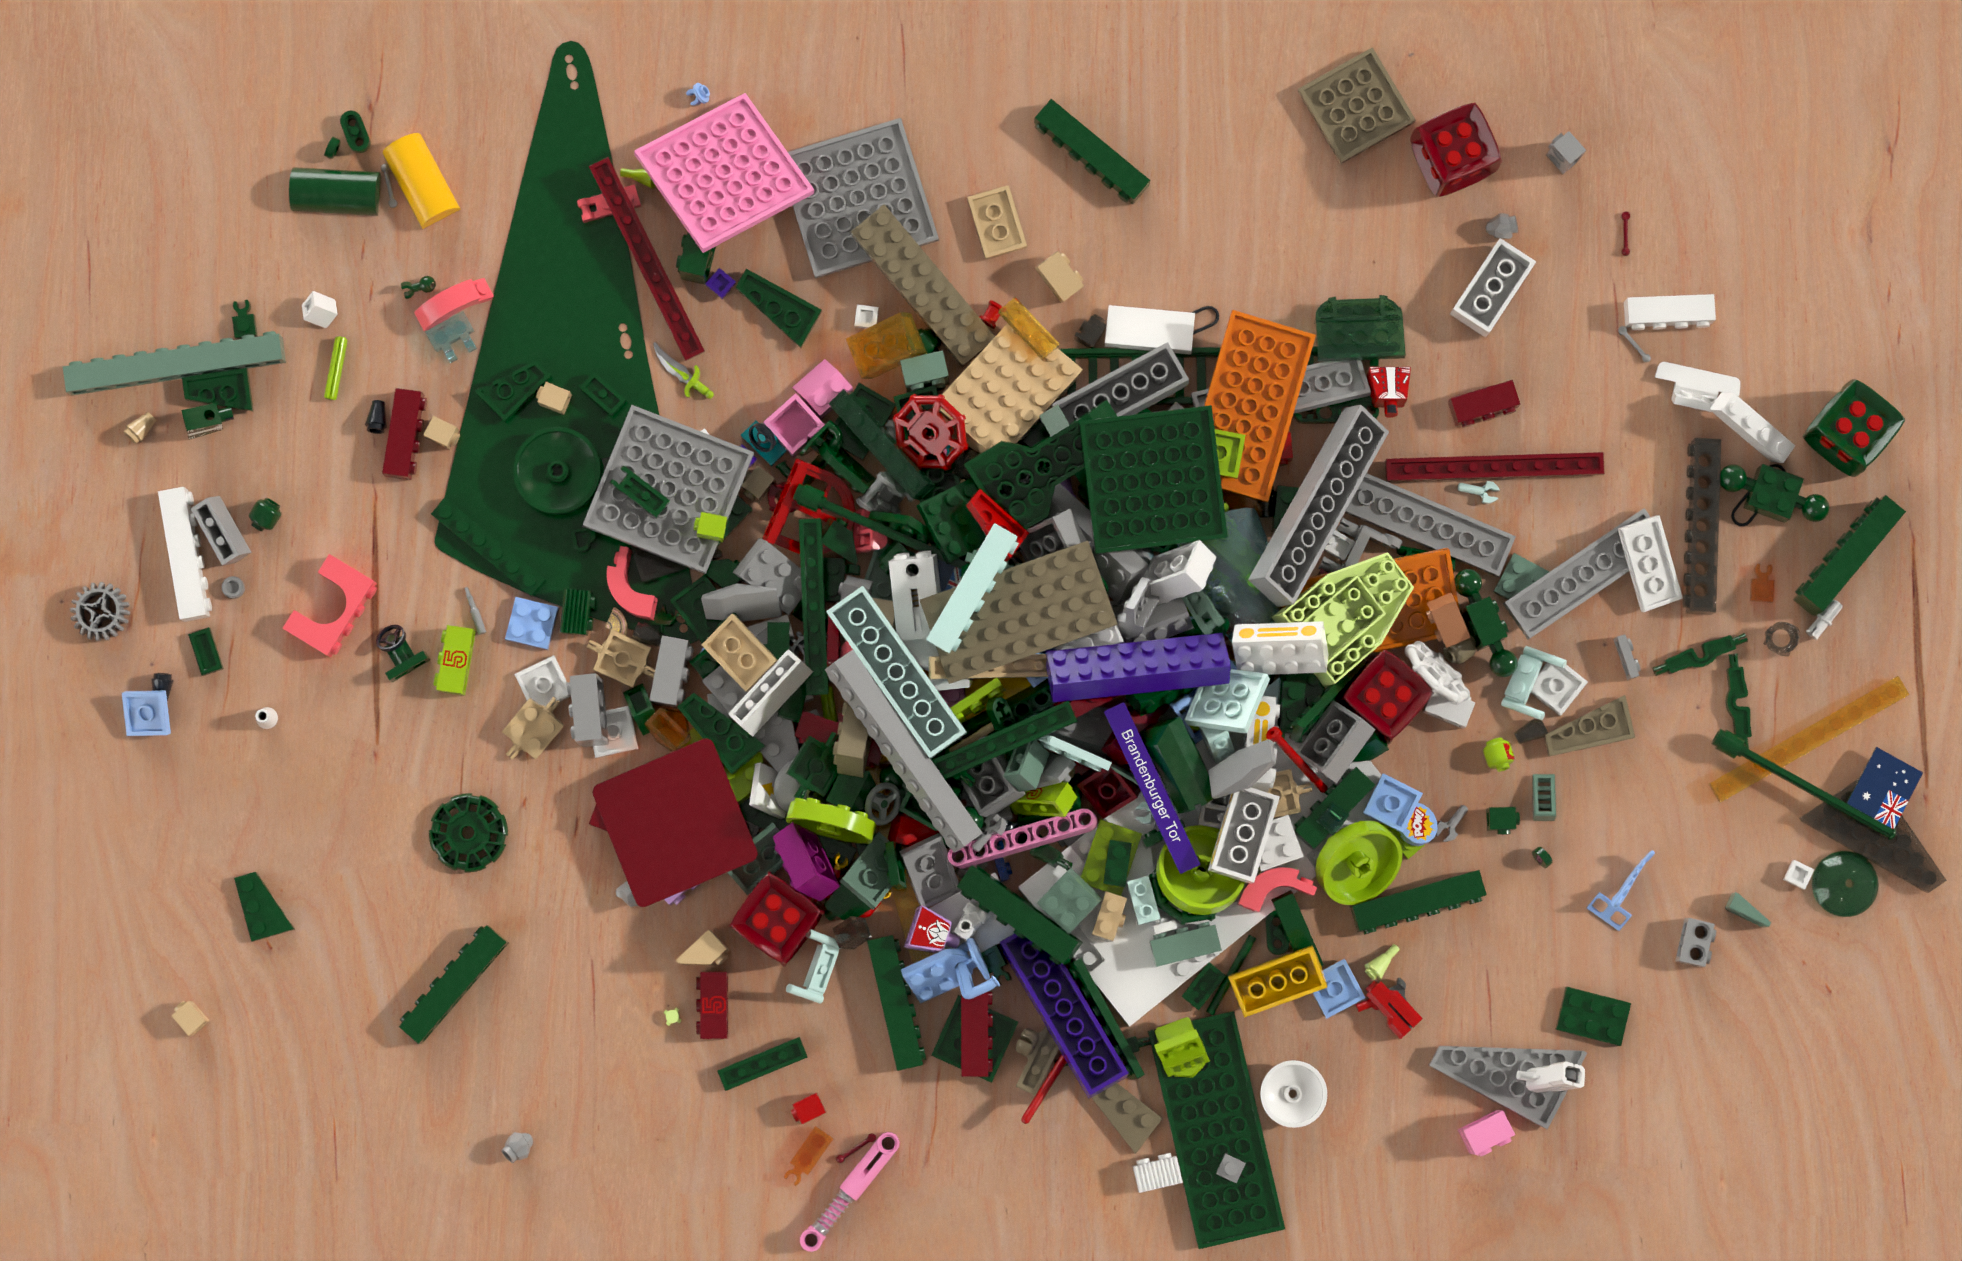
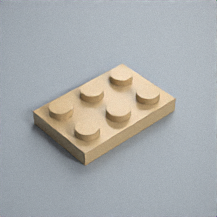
(997, 222)
(739, 652)

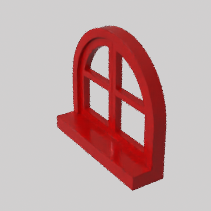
(785, 503)

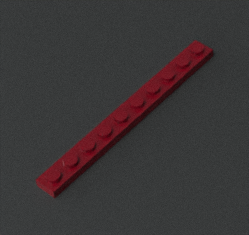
(647, 259)
(1494, 466)

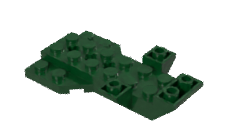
(1006, 461)

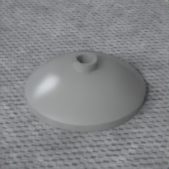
(786, 787)

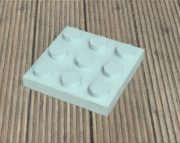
(1228, 705)
(1074, 753)

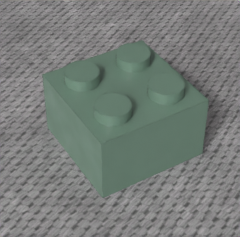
(925, 372)
(1069, 900)

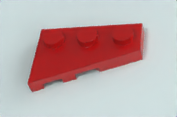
(988, 512)

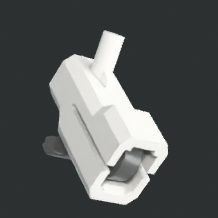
(1555, 1077)

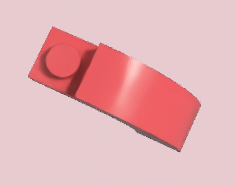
(452, 301)
(617, 579)
(1255, 893)

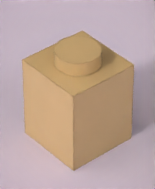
(553, 398)
(442, 433)
(189, 1017)

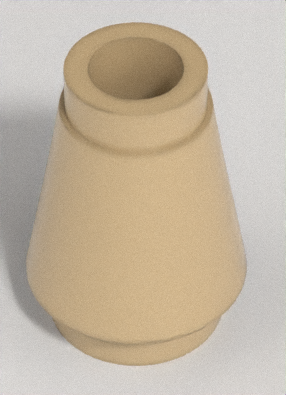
(140, 427)

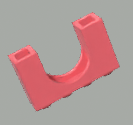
(357, 591)

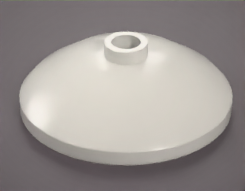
(1309, 1088)

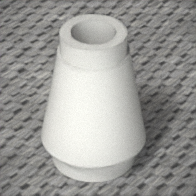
(271, 718)

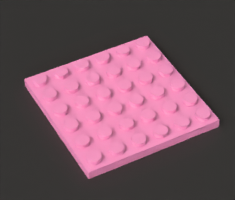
(724, 172)

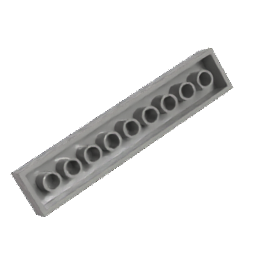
(1318, 506)

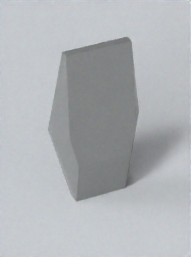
(745, 600)
(1241, 769)
(1056, 770)

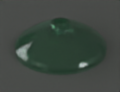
(1830, 885)

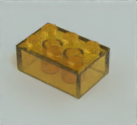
(885, 344)

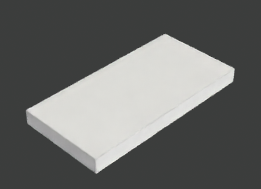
(1149, 329)
(1650, 563)

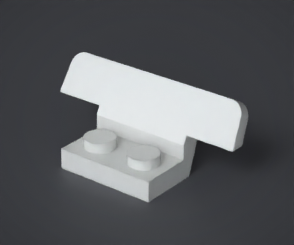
(1695, 386)

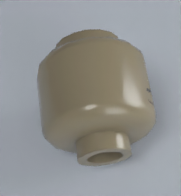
(1461, 651)

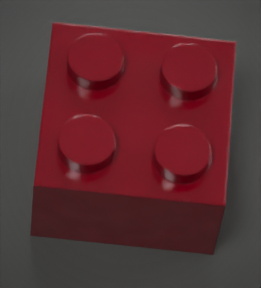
(1108, 789)

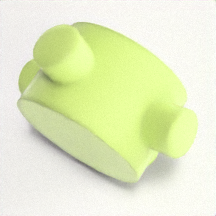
(672, 1016)

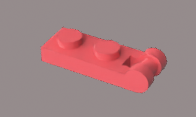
(602, 207)

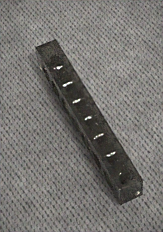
(1711, 495)

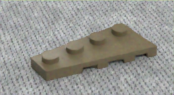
(1600, 727)
(1127, 1115)

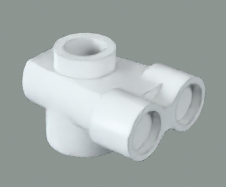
(971, 916)

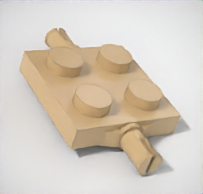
(622, 658)
(533, 728)
(1289, 793)

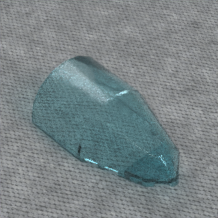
(1234, 563)

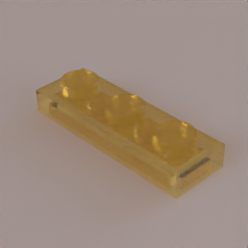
(1028, 328)

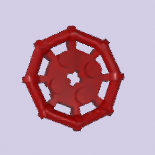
(938, 423)

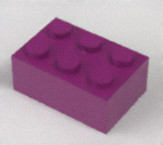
(805, 861)

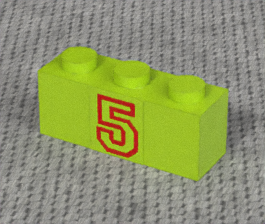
(455, 660)
(1046, 801)

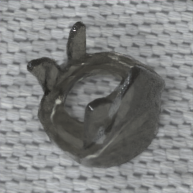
(1793, 632)

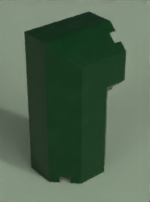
(1178, 763)

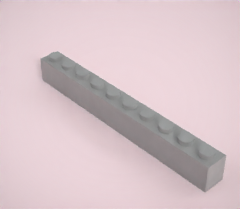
(903, 751)

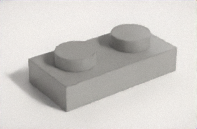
(1630, 665)

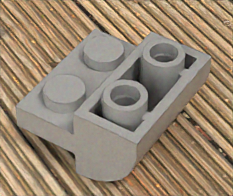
(1137, 610)

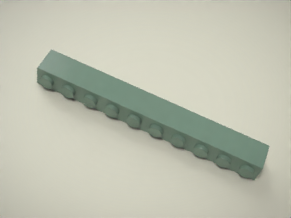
(173, 364)

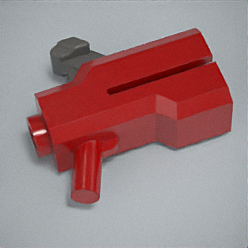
(1392, 1005)

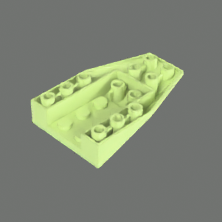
(1356, 611)

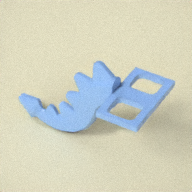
(1617, 899)

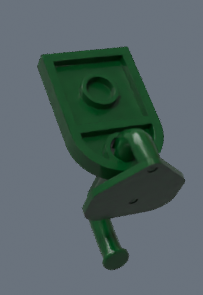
(832, 454)

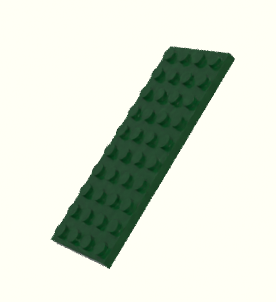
(1216, 1117)

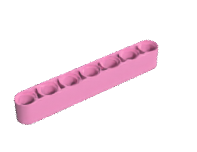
(1033, 839)

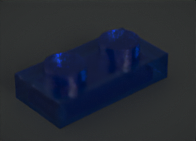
(1003, 868)

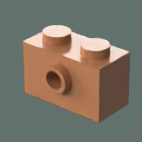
(1448, 620)

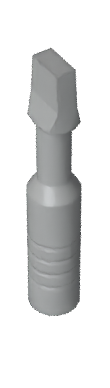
(475, 614)

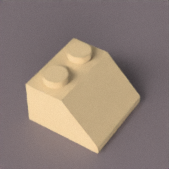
(705, 951)

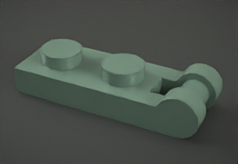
(1201, 608)

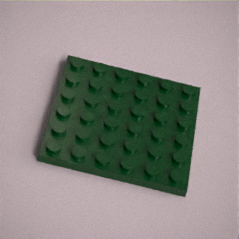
(1153, 479)

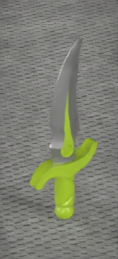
(682, 373)

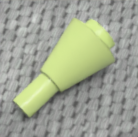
(1376, 968)

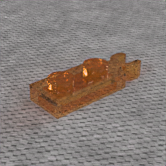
(809, 1153)

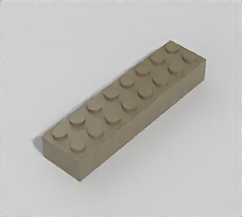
(922, 285)
(854, 741)

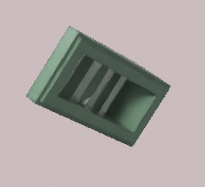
(1543, 815)
(1742, 908)

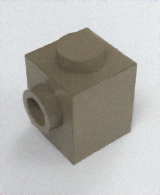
(757, 484)

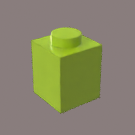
(710, 526)

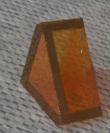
(669, 728)

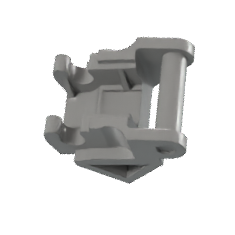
(883, 495)

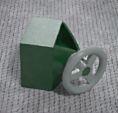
(863, 794)

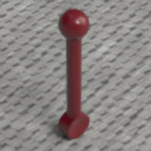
(1625, 216)
(871, 1138)

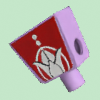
(930, 932)

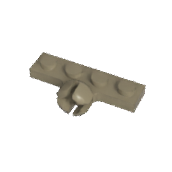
(1039, 1055)

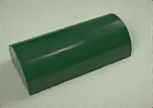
(334, 191)

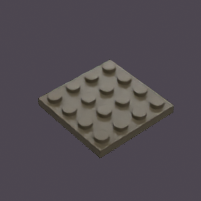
(1356, 105)

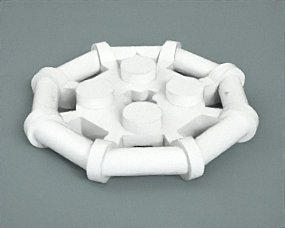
(1437, 672)

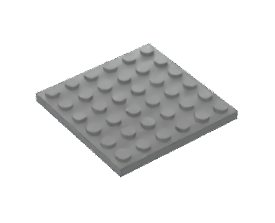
(852, 181)
(685, 467)

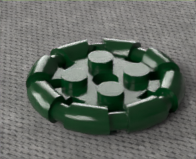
(481, 836)

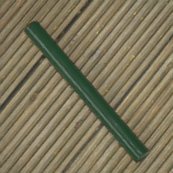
(1233, 969)

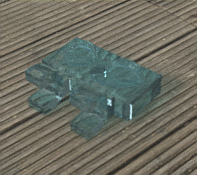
(450, 331)

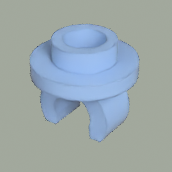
(701, 92)

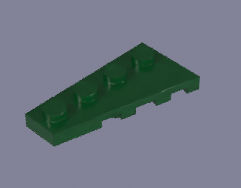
(731, 741)

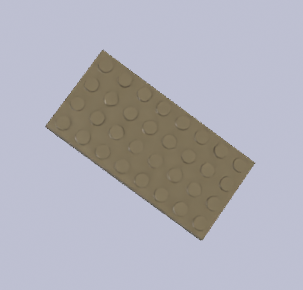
(1028, 612)

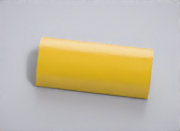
(420, 179)
(1278, 981)

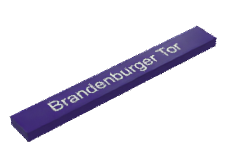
(1152, 788)

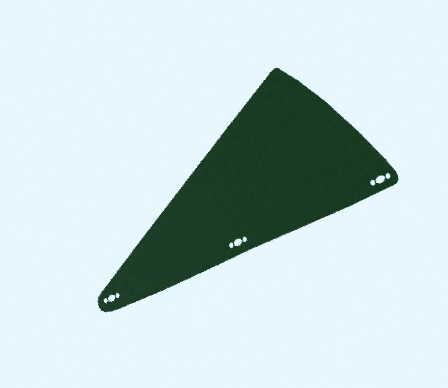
(559, 304)

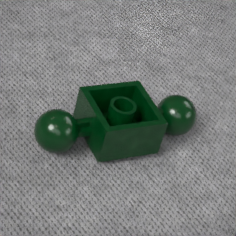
(1774, 493)
(1484, 623)
(910, 805)

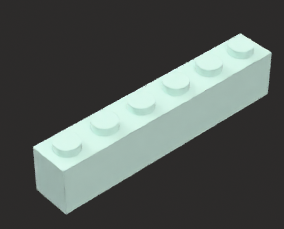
(971, 589)

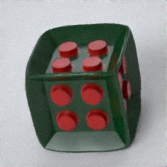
(1854, 428)

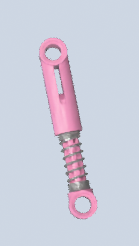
(851, 1190)

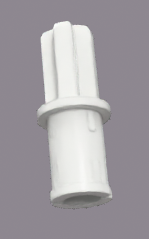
(1824, 619)

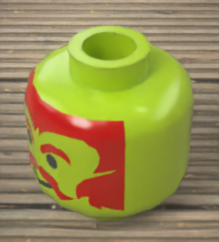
(1498, 754)

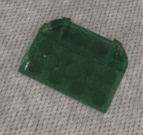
(1359, 329)

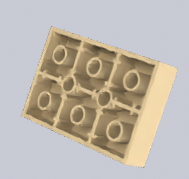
(1008, 390)

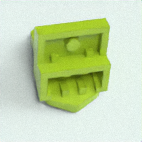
(1180, 1049)

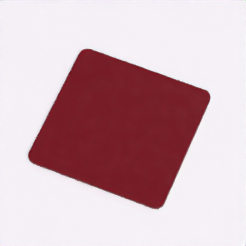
(674, 822)

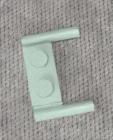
(1524, 679)
(819, 970)

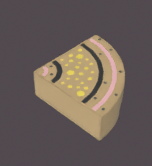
(617, 622)

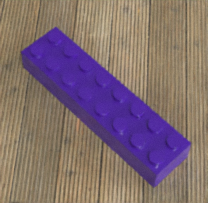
(1138, 667)
(1065, 1016)

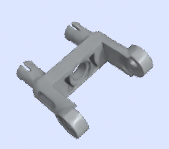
(1361, 536)

